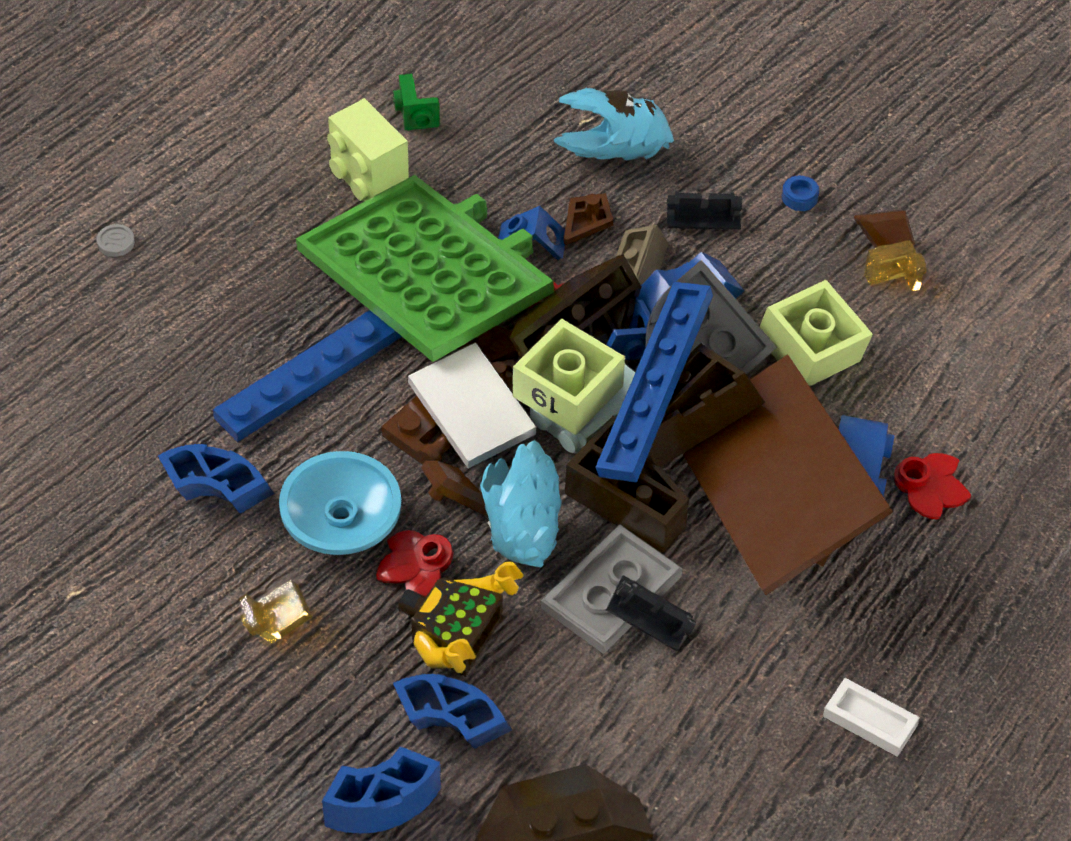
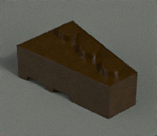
(703, 403)
(648, 508)

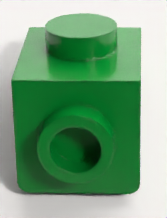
(415, 112)

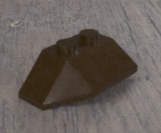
(591, 301)
(566, 807)

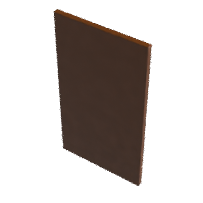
(786, 480)

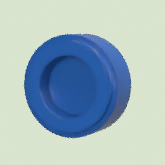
(800, 193)

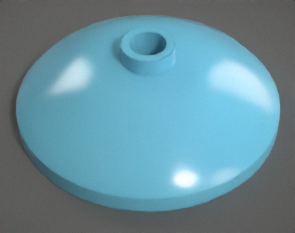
(338, 487)

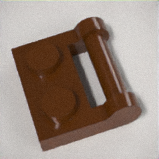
(411, 431)

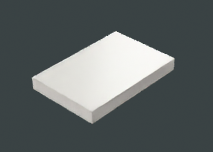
(472, 405)

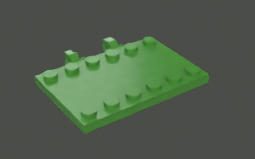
(428, 265)

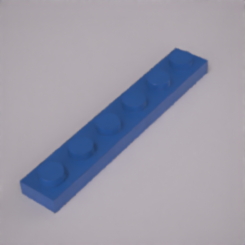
(304, 375)
(654, 382)

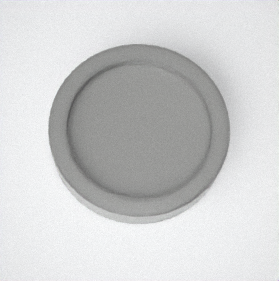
(115, 240)

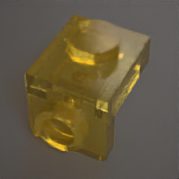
(894, 262)
(276, 612)

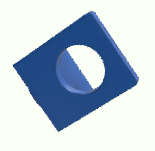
(535, 222)
(631, 341)

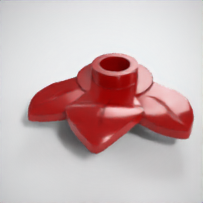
(933, 486)
(409, 560)

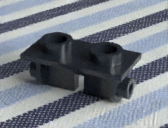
(693, 212)
(650, 613)

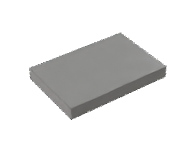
(586, 591)

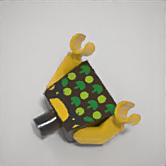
(458, 617)

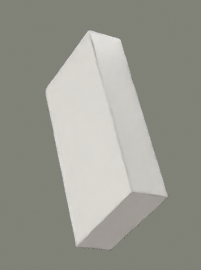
(871, 717)

